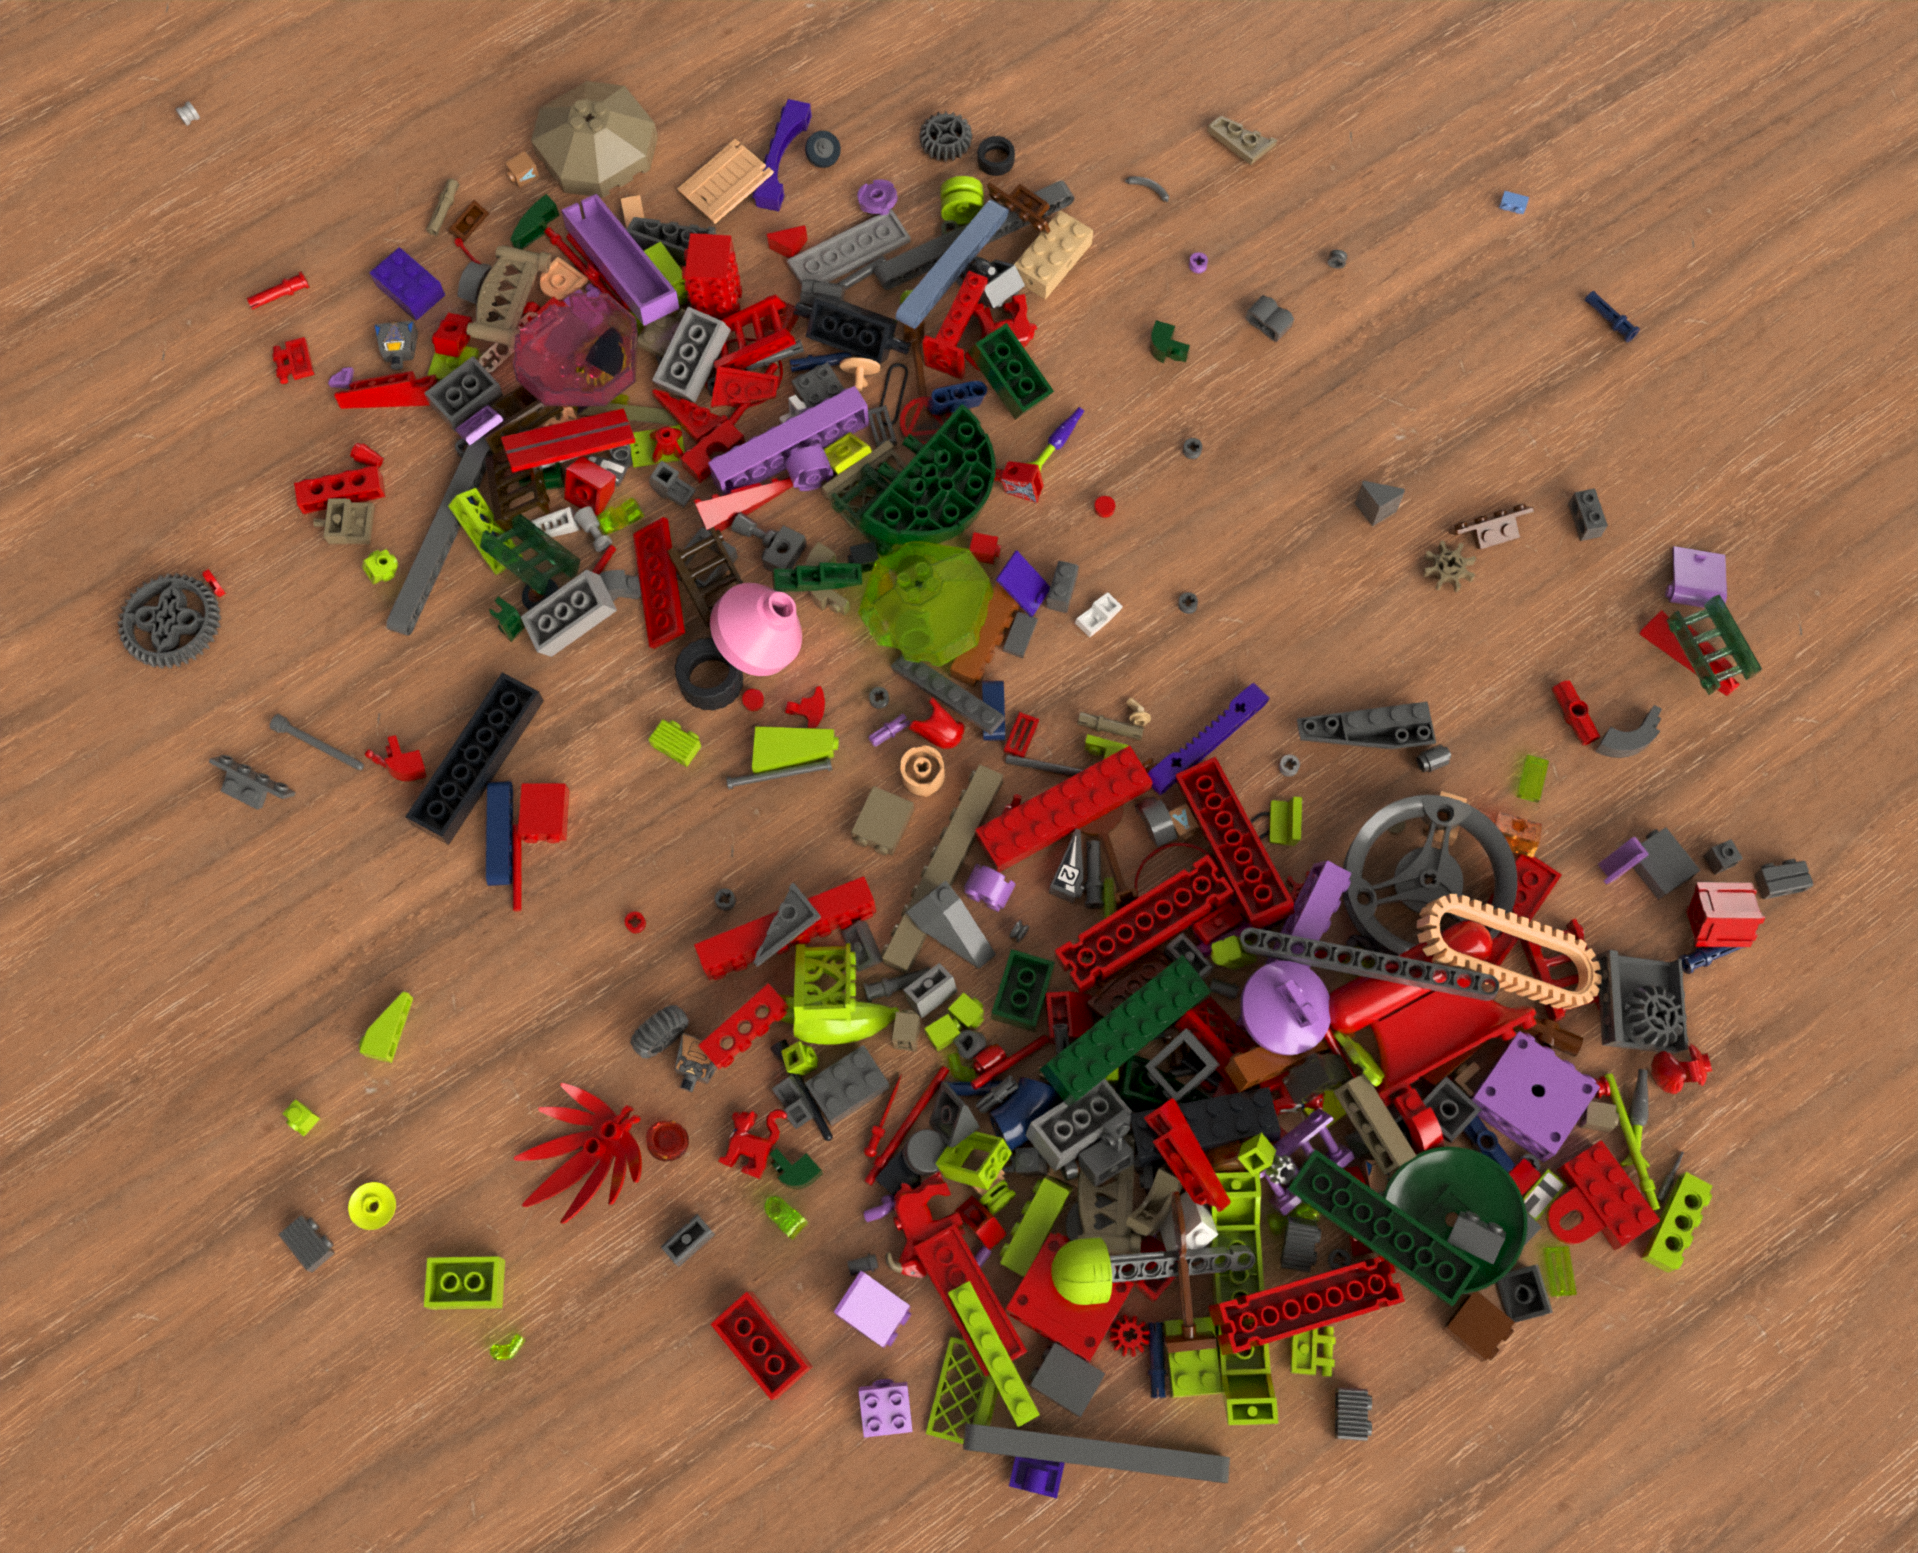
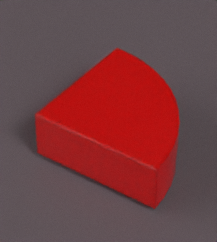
(211, 579)

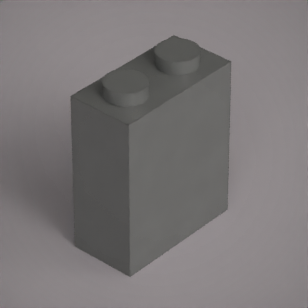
(1666, 864)
(1066, 1379)

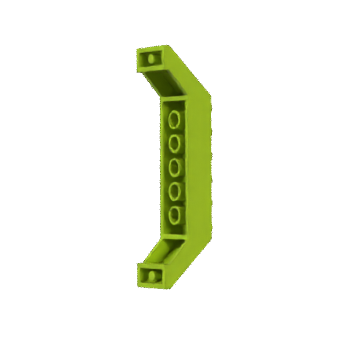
(1247, 1374)

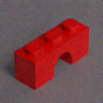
(722, 439)

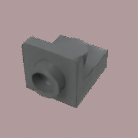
(1115, 1129)

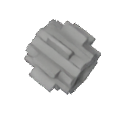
(1281, 1170)

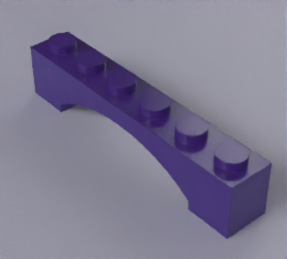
(794, 120)

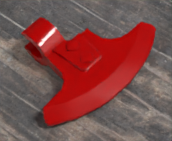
(810, 708)

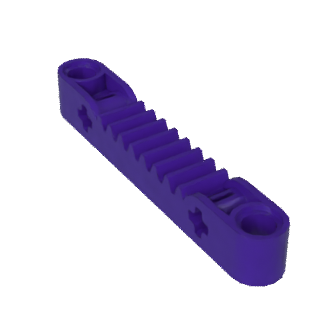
(1248, 701)

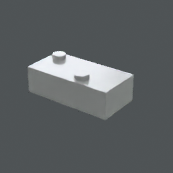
(691, 354)
(568, 613)
(1069, 1130)

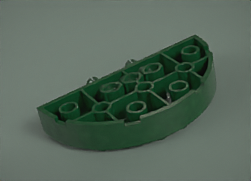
(940, 486)

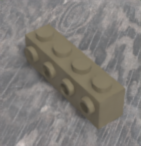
(1374, 1123)

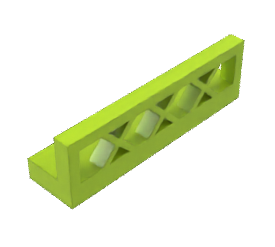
(469, 518)

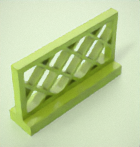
(985, 1404)

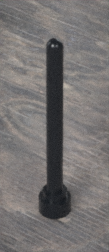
(818, 1118)

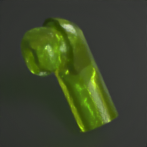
(507, 1351)

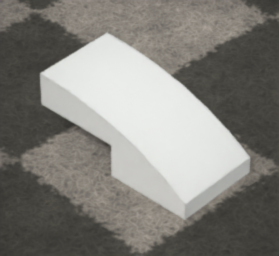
(1098, 615)

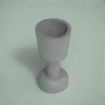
(589, 523)

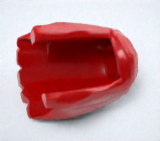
(939, 728)

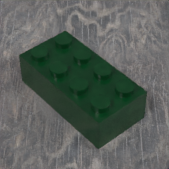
(1010, 371)

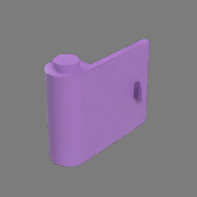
(1696, 577)

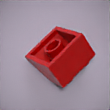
(588, 485)

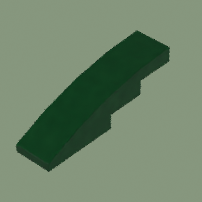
(817, 578)

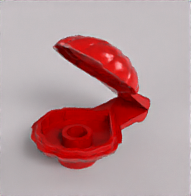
(1671, 1074)

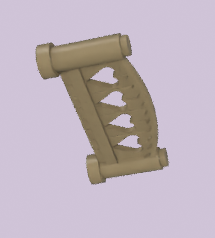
(528, 265)
(1117, 1235)

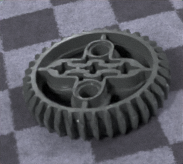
(169, 621)

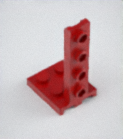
(942, 352)

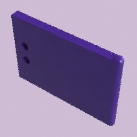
(1023, 583)

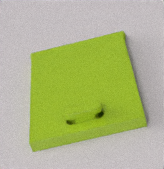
(645, 448)

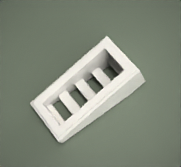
(561, 515)

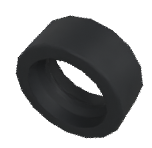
(993, 143)

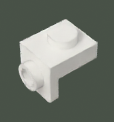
(796, 408)

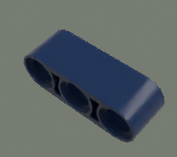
(948, 394)
(994, 697)

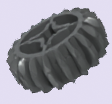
(947, 142)
(659, 1031)

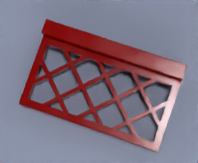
(1206, 1034)

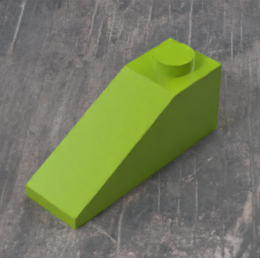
(384, 1034)

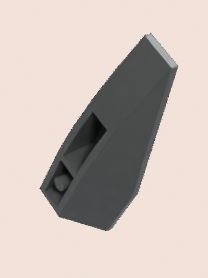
(1376, 728)

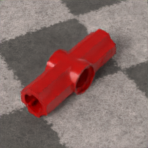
(1569, 700)

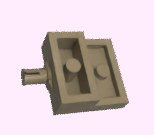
(659, 333)
(347, 522)

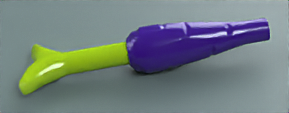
(1059, 437)

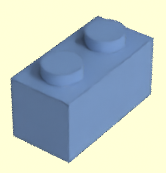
(1513, 202)

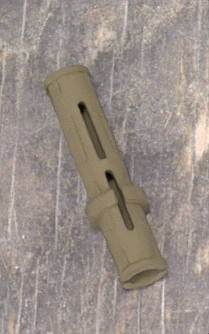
(446, 199)
(1101, 723)

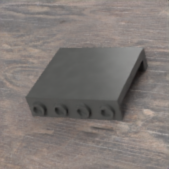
(1625, 974)

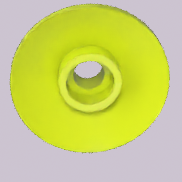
(362, 1200)

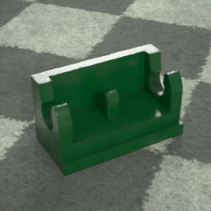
(552, 476)
(508, 618)

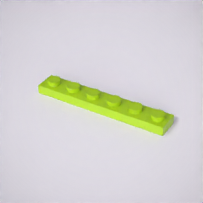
(993, 1354)

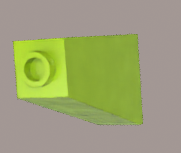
(791, 747)

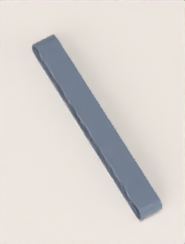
(952, 264)

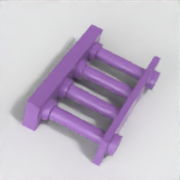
(1298, 1137)

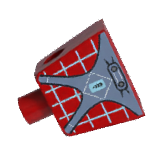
(1021, 480)

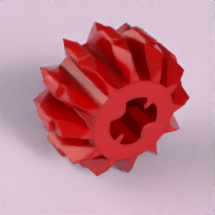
(1124, 1328)

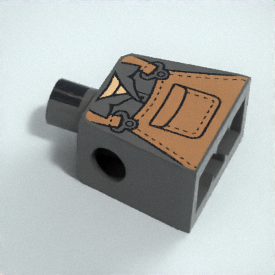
(693, 1063)

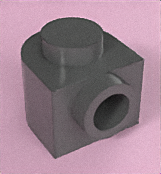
(970, 1043)

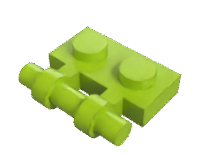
(1304, 1352)

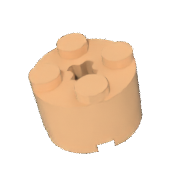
(922, 782)

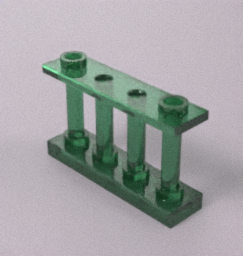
(869, 478)
(533, 538)
(1731, 635)

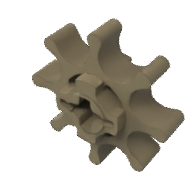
(1446, 573)

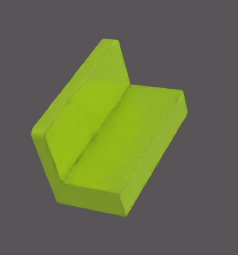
(1285, 821)

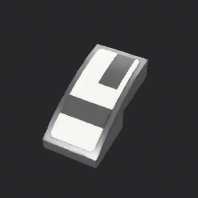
(612, 466)

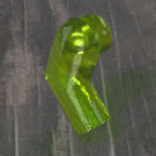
(959, 1071)

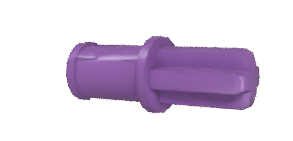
(888, 730)

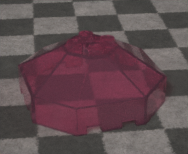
(560, 341)

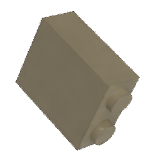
(882, 821)

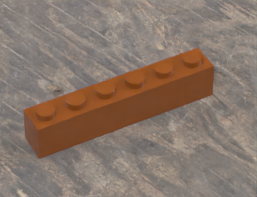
(970, 665)
(1261, 1065)

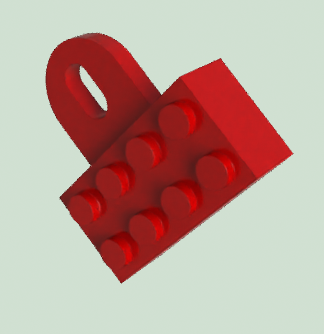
(1602, 1198)

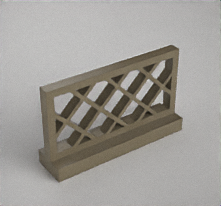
(853, 475)

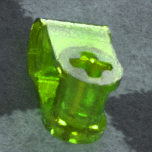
(788, 1219)

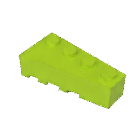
(1036, 1224)

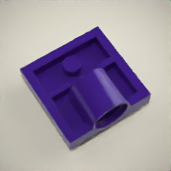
(1037, 1476)

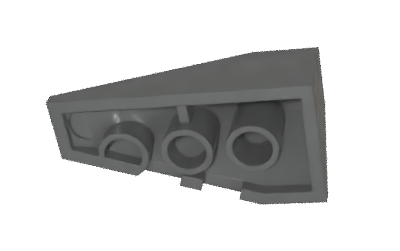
(951, 924)

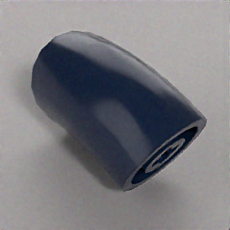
(1020, 1109)

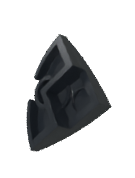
(607, 352)
(896, 1174)

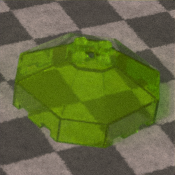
(928, 621)

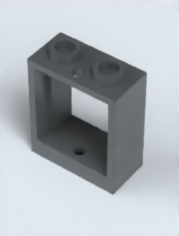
(720, 570)
(1199, 1049)

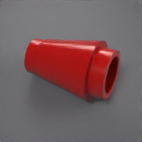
(365, 455)

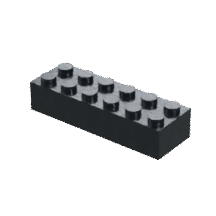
(1214, 1123)

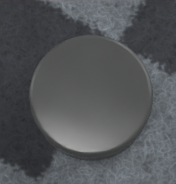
(923, 1151)

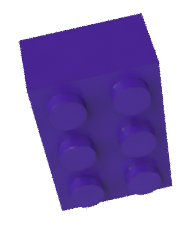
(407, 283)

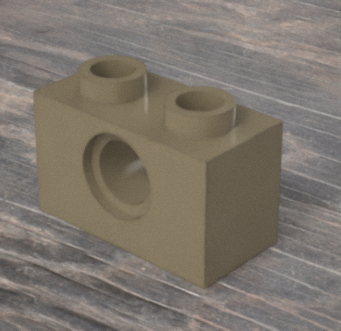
(906, 1030)

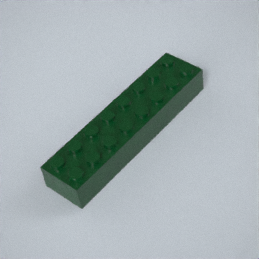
(1125, 1031)
(1383, 1227)

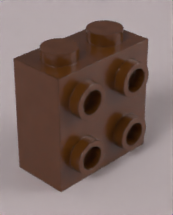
(1479, 1326)

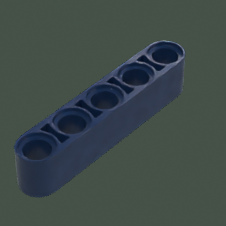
(499, 833)

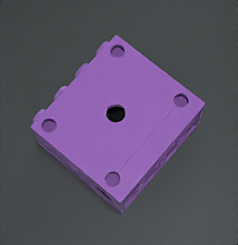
(1533, 1096)

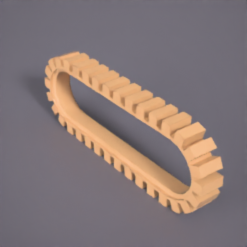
(1517, 927)

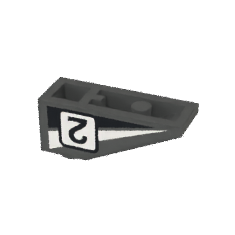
(1069, 876)

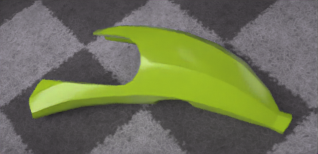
(864, 1023)

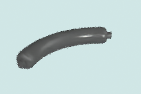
(1149, 183)

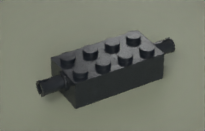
(851, 328)

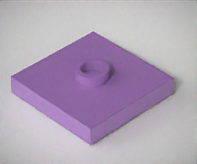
(479, 424)

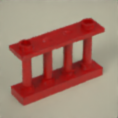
(764, 345)
(1540, 965)

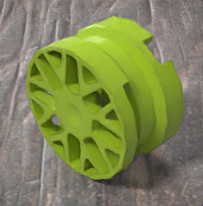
(996, 1202)

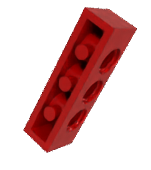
(371, 489)
(730, 1029)

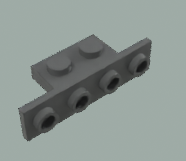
(247, 784)

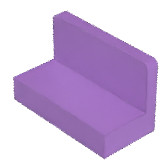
(1622, 859)

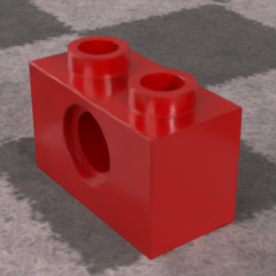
(452, 335)

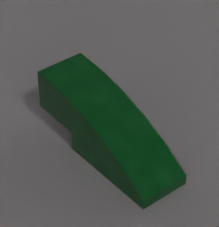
(534, 222)

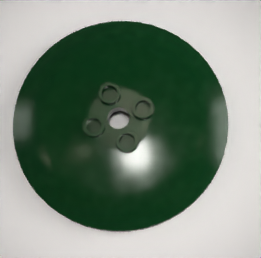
(1464, 1181)

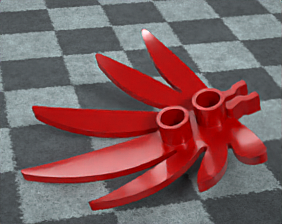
(604, 1142)

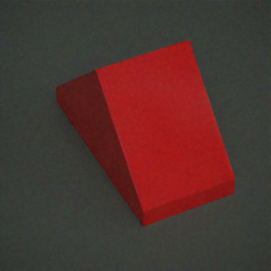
(788, 241)

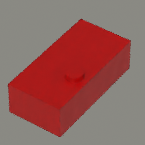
(761, 1345)

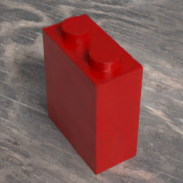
(543, 812)

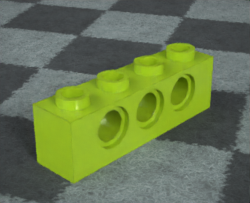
(1656, 1250)

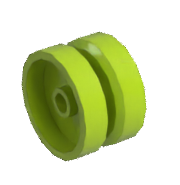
(961, 199)

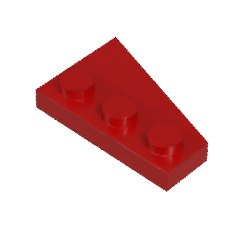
(742, 386)

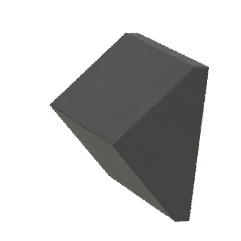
(1378, 501)
(952, 1117)
(1524, 1294)

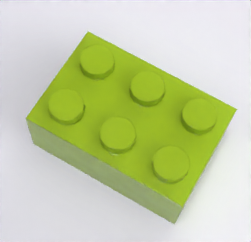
(464, 1283)
(1196, 1370)

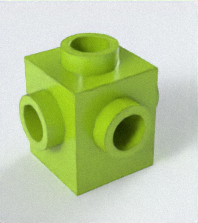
(380, 566)

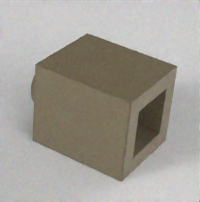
(1599, 1117)

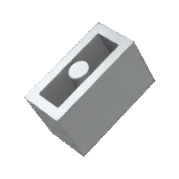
(930, 990)

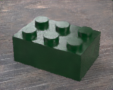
(1022, 990)

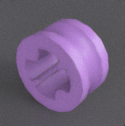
(1193, 264)

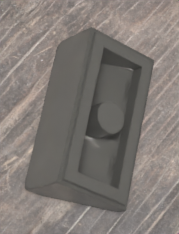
(863, 944)

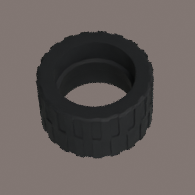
(709, 698)

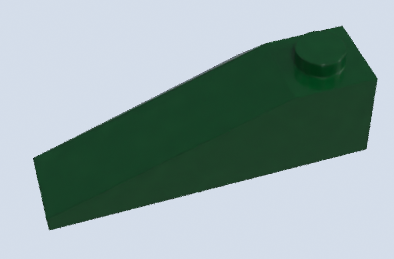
(1141, 1092)

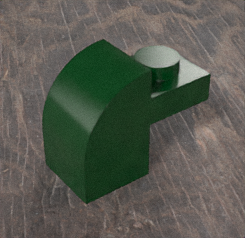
(1164, 346)
(796, 1176)

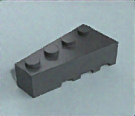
(673, 236)

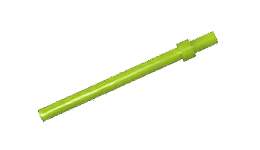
(1646, 1184)

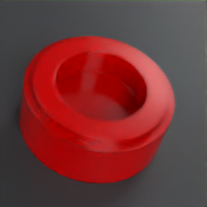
(1104, 506)
(753, 700)

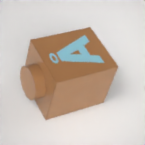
(521, 169)
(1184, 823)

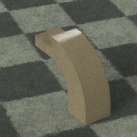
(826, 597)
(1157, 1204)

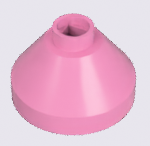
(756, 629)

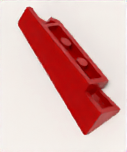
(387, 391)
(1659, 634)
(1186, 1156)

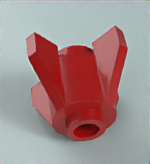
(666, 441)

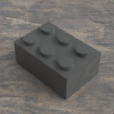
(463, 393)
(847, 1085)

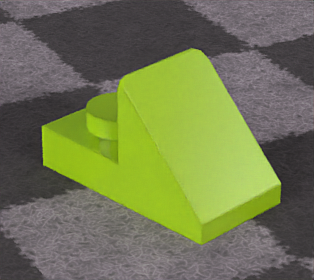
(1099, 746)

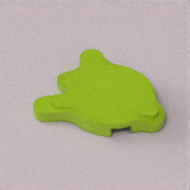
(1362, 1057)

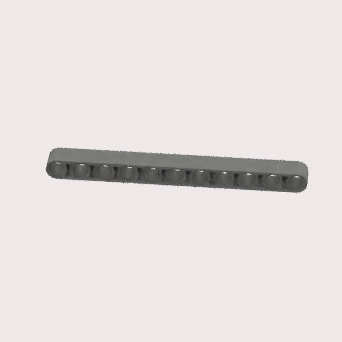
(924, 257)
(437, 542)
(1377, 971)
(1096, 1453)

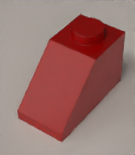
(981, 1222)

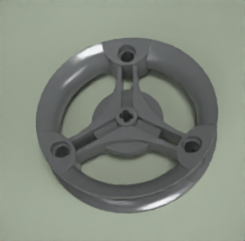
(1424, 863)

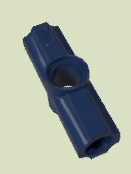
(1477, 1130)

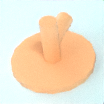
(860, 367)

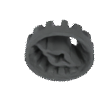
(1647, 1019)

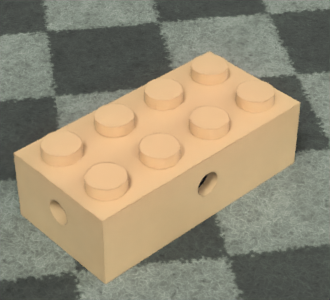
(1053, 254)

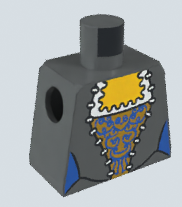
(397, 342)

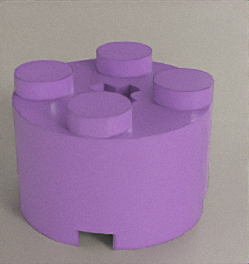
(808, 467)
(988, 886)

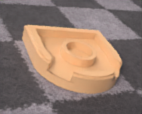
(561, 280)

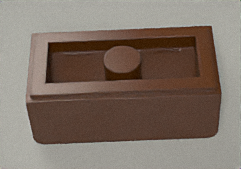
(468, 221)

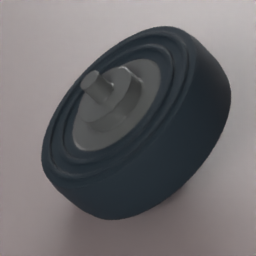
(822, 149)

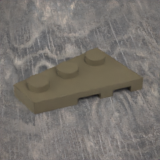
(1246, 144)

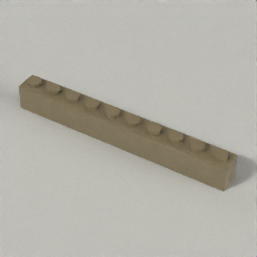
(945, 862)

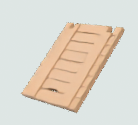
(725, 181)

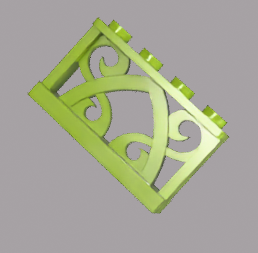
(815, 1007)

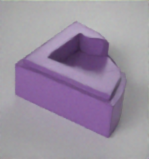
(342, 378)

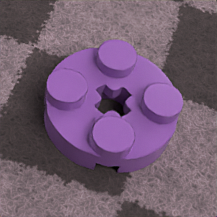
(882, 205)

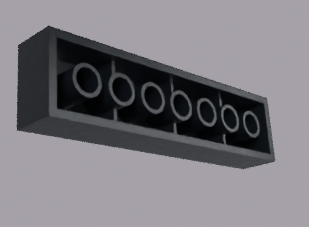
(474, 758)

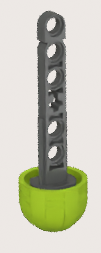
(1086, 1271)

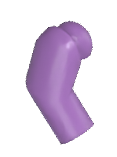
(880, 1211)

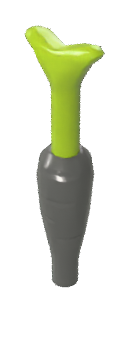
(1638, 1113)

